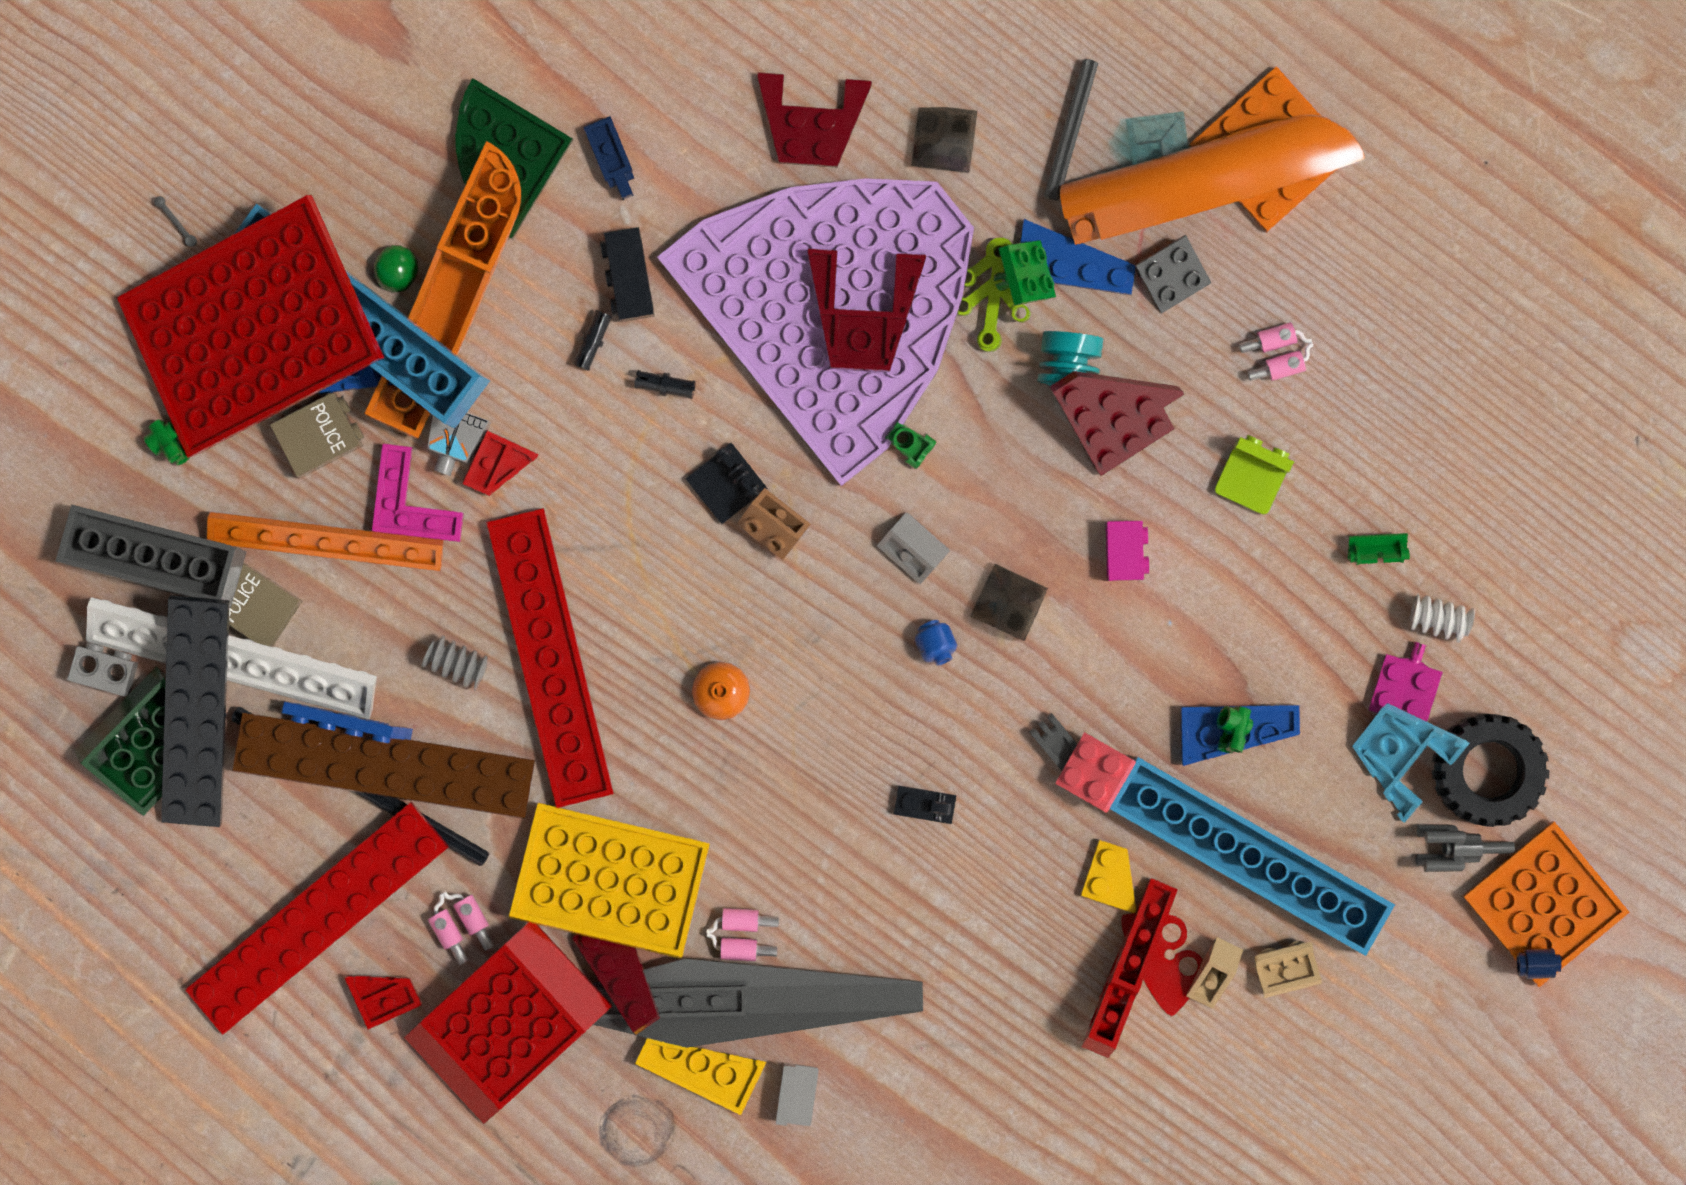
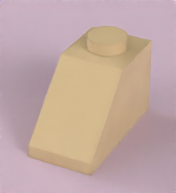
(1215, 972)

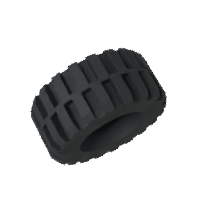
(1528, 782)

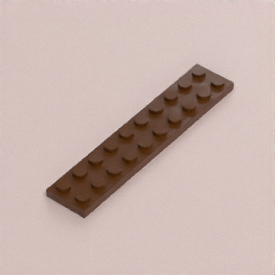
(392, 769)

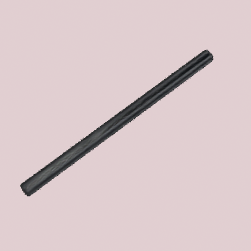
(393, 806)

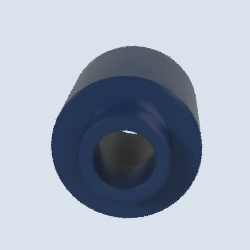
(1538, 963)

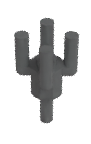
(1456, 848)

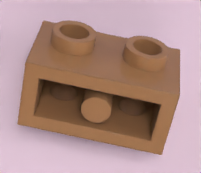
(773, 524)

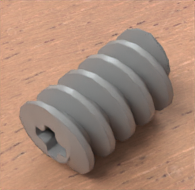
(455, 662)

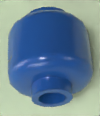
(935, 642)

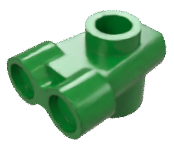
(163, 439)
(914, 447)
(1236, 724)

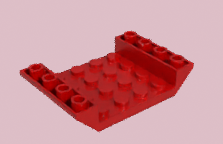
(508, 1021)

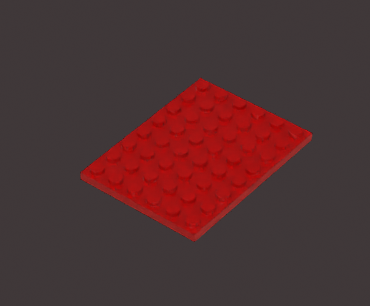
(250, 326)

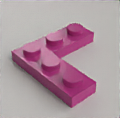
(390, 509)

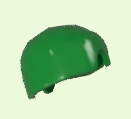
(395, 268)

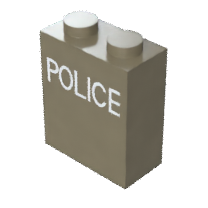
(318, 434)
(261, 607)

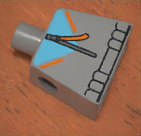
(457, 442)

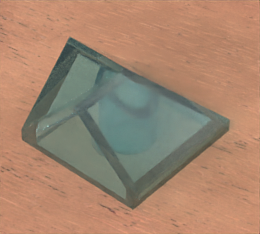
(1156, 136)

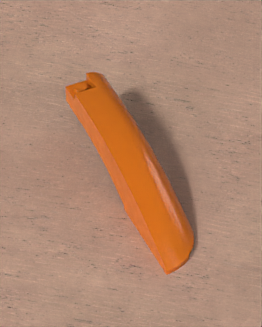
(1206, 176)
(457, 276)

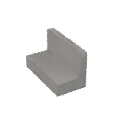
(913, 548)
(797, 1095)

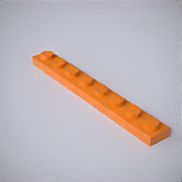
(325, 541)

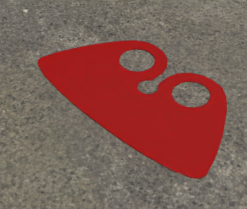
(1163, 975)

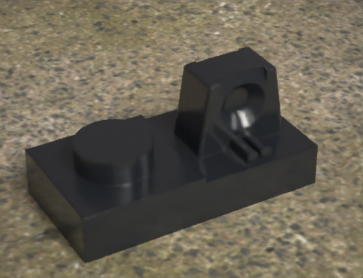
(925, 804)

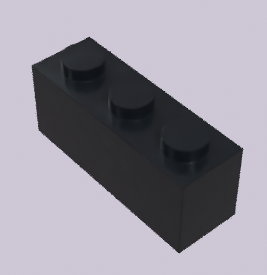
(627, 275)

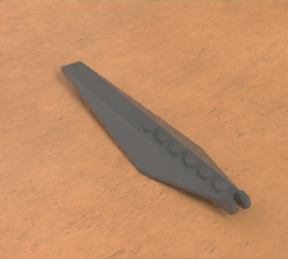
(734, 1001)

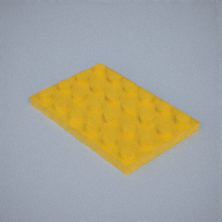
(609, 880)

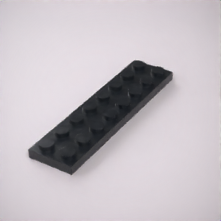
(195, 711)

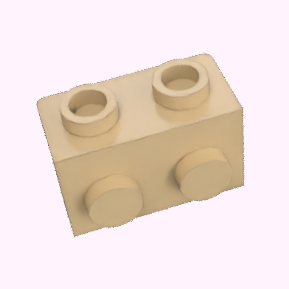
(1287, 969)

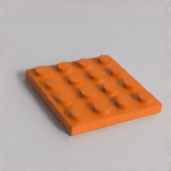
(1267, 102)
(1546, 899)

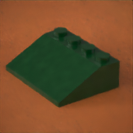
(129, 745)

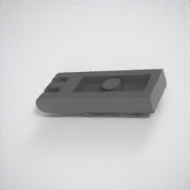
(1055, 741)

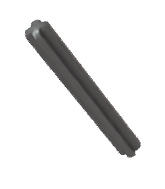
(1071, 129)

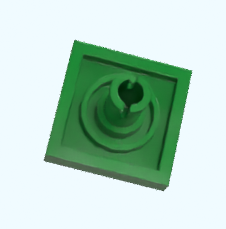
(1025, 273)

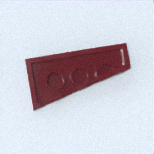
(623, 979)

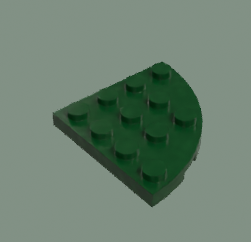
(524, 138)

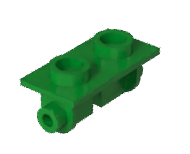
(1368, 548)

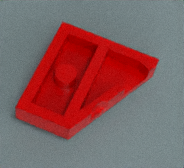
(496, 463)
(382, 997)

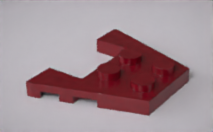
(809, 133)

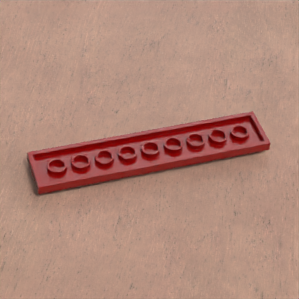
(550, 658)
(317, 918)

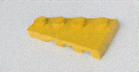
(710, 1074)

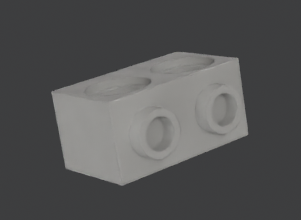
(101, 677)

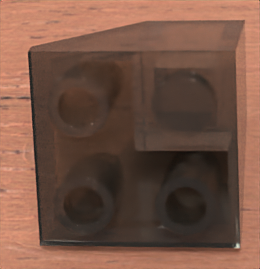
(944, 138)
(1009, 602)

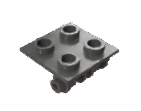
(1173, 274)

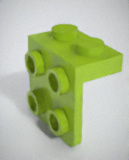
(1253, 474)

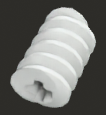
(1441, 618)

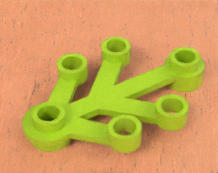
(994, 295)

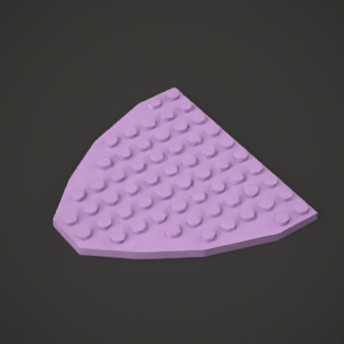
(759, 293)

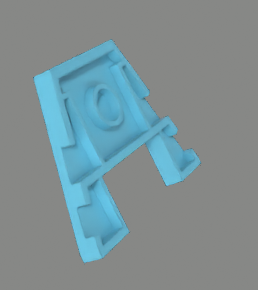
(1392, 747)

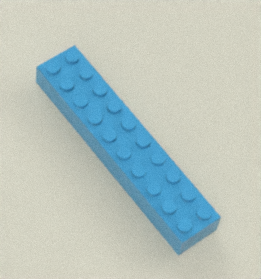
(411, 355)
(1252, 856)

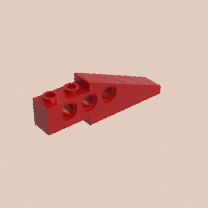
(1129, 969)

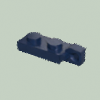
(610, 155)

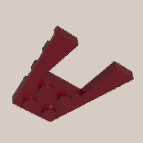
(861, 337)

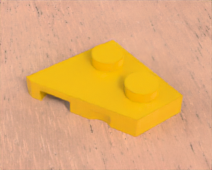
(1110, 877)

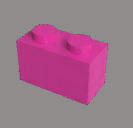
(1125, 550)

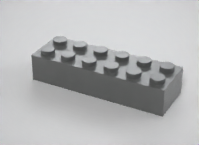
(150, 555)

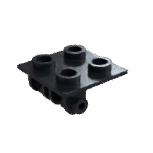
(726, 483)

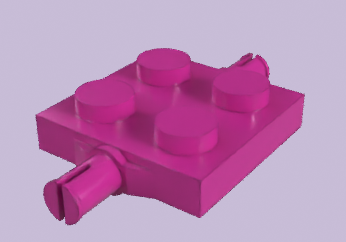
(1407, 684)

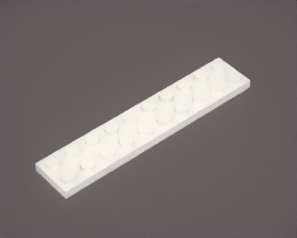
(248, 661)

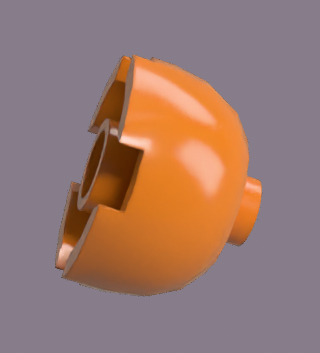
(721, 705)

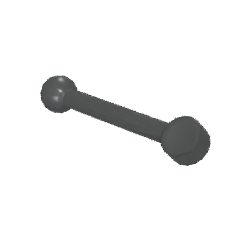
(190, 240)

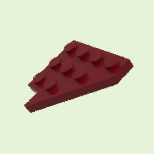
(1114, 414)

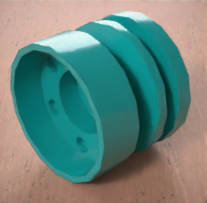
(1069, 354)

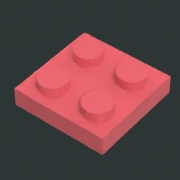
(1095, 772)

